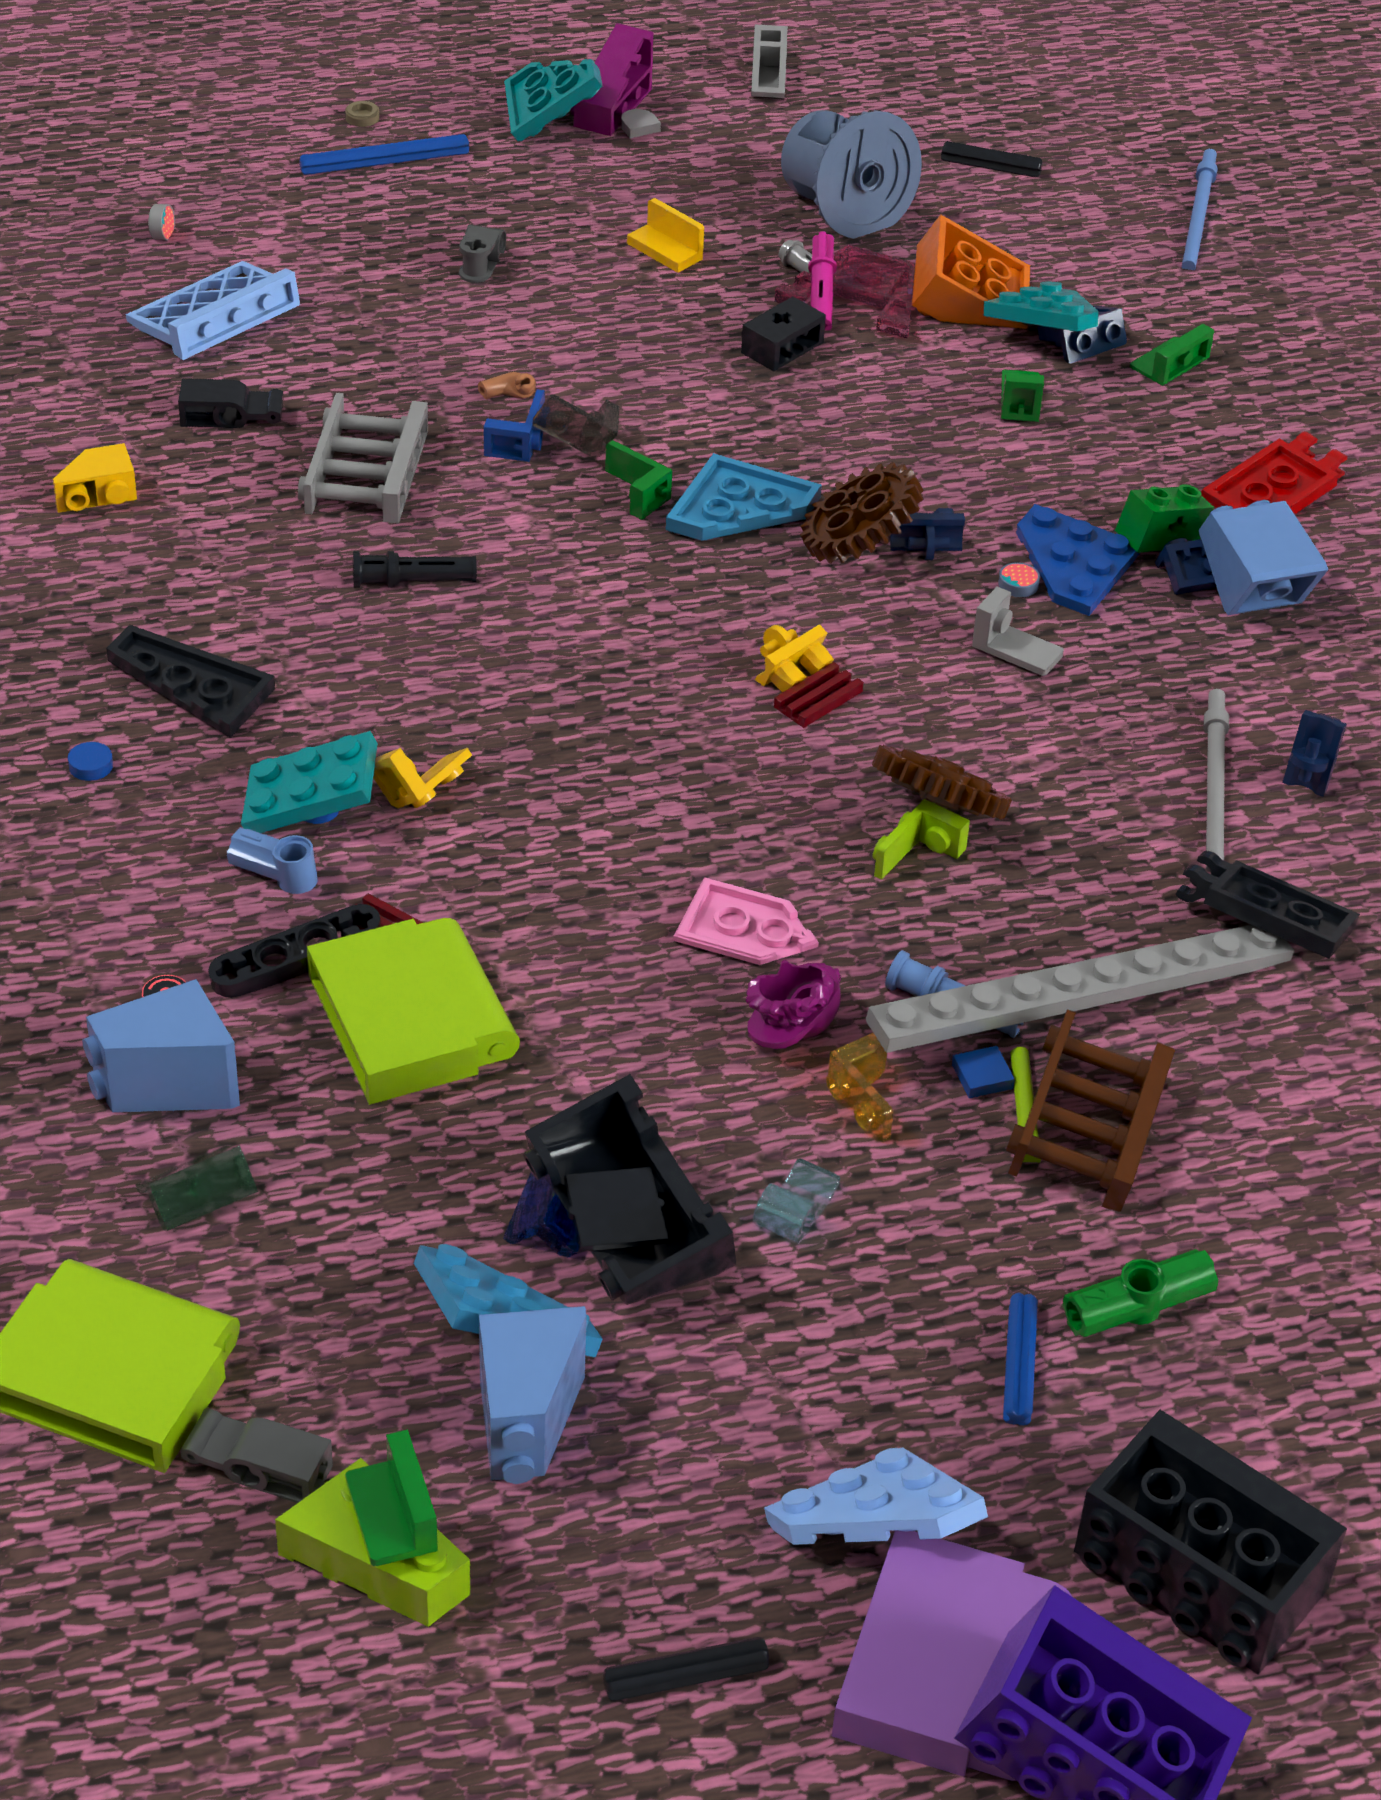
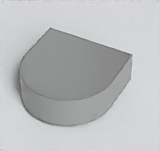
(639, 123)

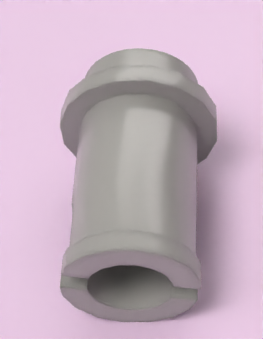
(794, 254)

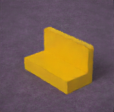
(669, 237)

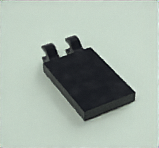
(1269, 904)

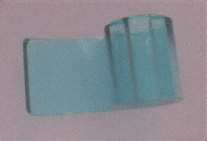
(798, 1203)

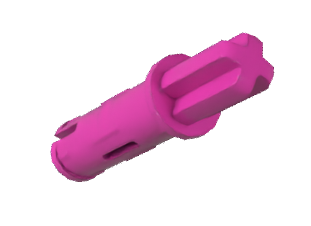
(822, 268)

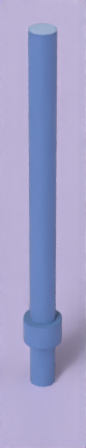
(1205, 175)

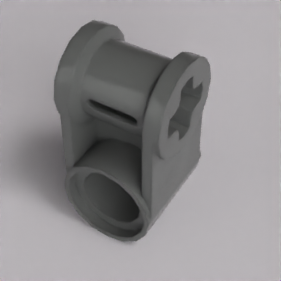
(480, 252)

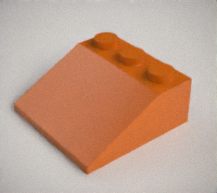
(961, 272)

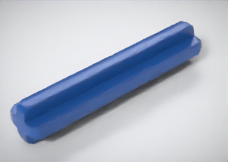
(1020, 1359)

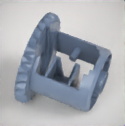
(854, 168)

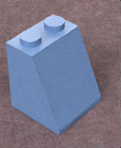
(1260, 556)
(162, 1054)
(529, 1385)

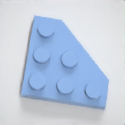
(877, 1498)

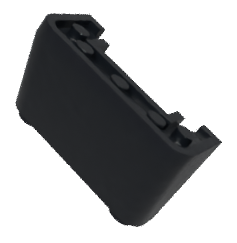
(616, 1134)

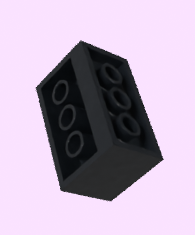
(1208, 1541)

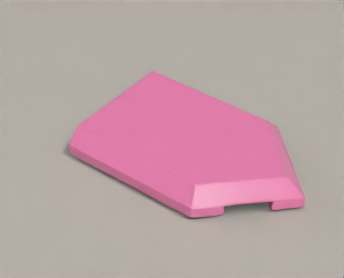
(743, 924)

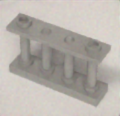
(396, 473)

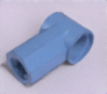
(285, 860)

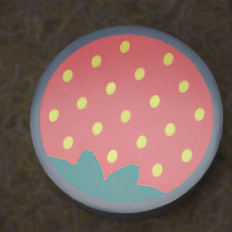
(1019, 579)

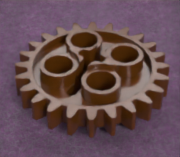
(862, 512)
(941, 782)

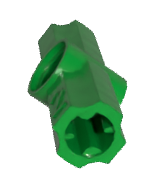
(1140, 1292)

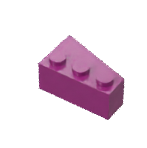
(625, 77)

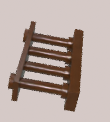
(1125, 1140)

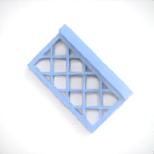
(217, 314)

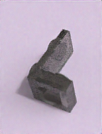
(577, 427)

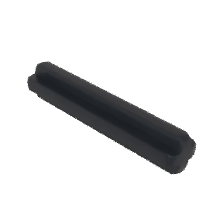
(991, 159)
(686, 1668)

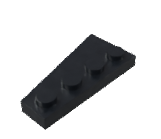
(196, 680)

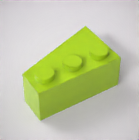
(327, 1537)

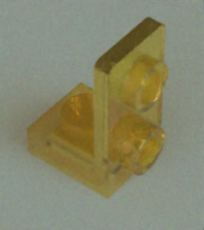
(850, 1078)

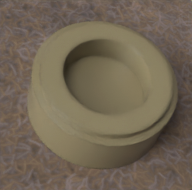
(362, 113)

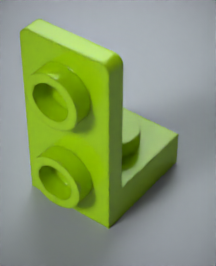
(928, 823)

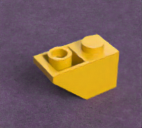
(96, 479)

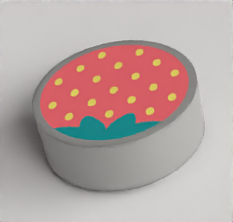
(161, 221)

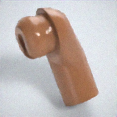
(510, 384)

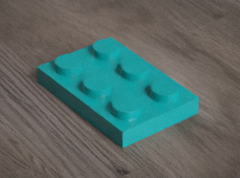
(310, 783)

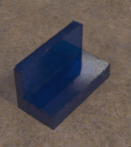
(542, 1215)

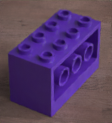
(1098, 1714)

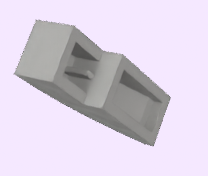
(769, 61)

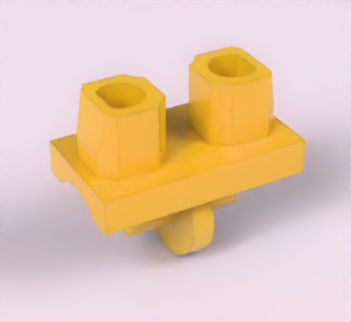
(786, 651)

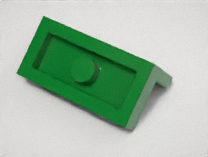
(1176, 355)
(393, 1504)

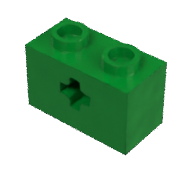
(1162, 515)

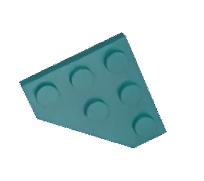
(545, 93)
(1044, 306)

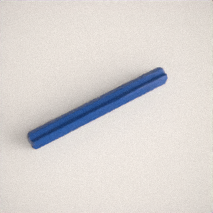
(384, 154)

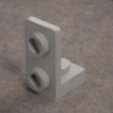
(999, 639)

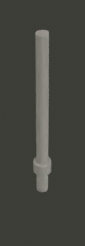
(1217, 726)

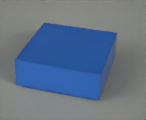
(983, 1072)

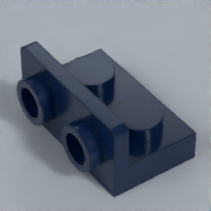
(1089, 342)
(1186, 566)

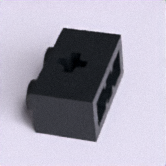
(783, 333)

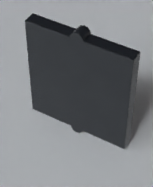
(615, 1209)

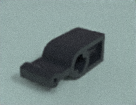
(226, 404)

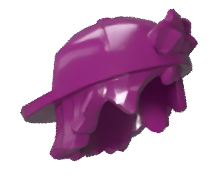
(792, 1003)

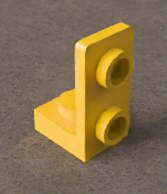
(403, 785)

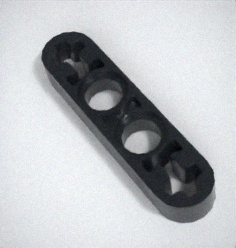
(288, 943)

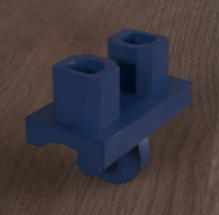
(930, 533)
(1314, 752)

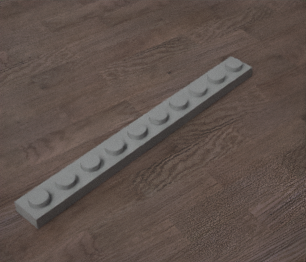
(1074, 986)

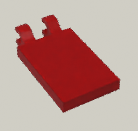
(1278, 474)

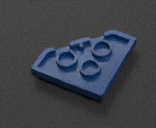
(1074, 557)

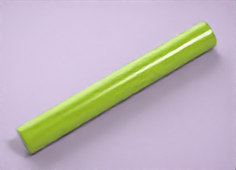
(1023, 1089)

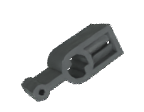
(261, 1454)

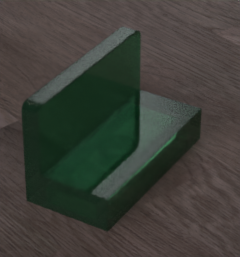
(199, 1186)

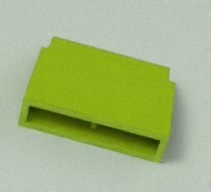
(410, 1006)
(113, 1363)

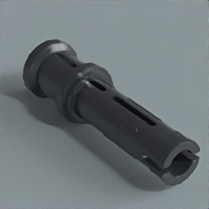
(395, 569)

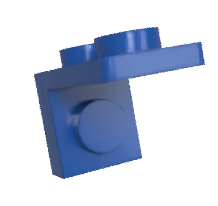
(514, 439)

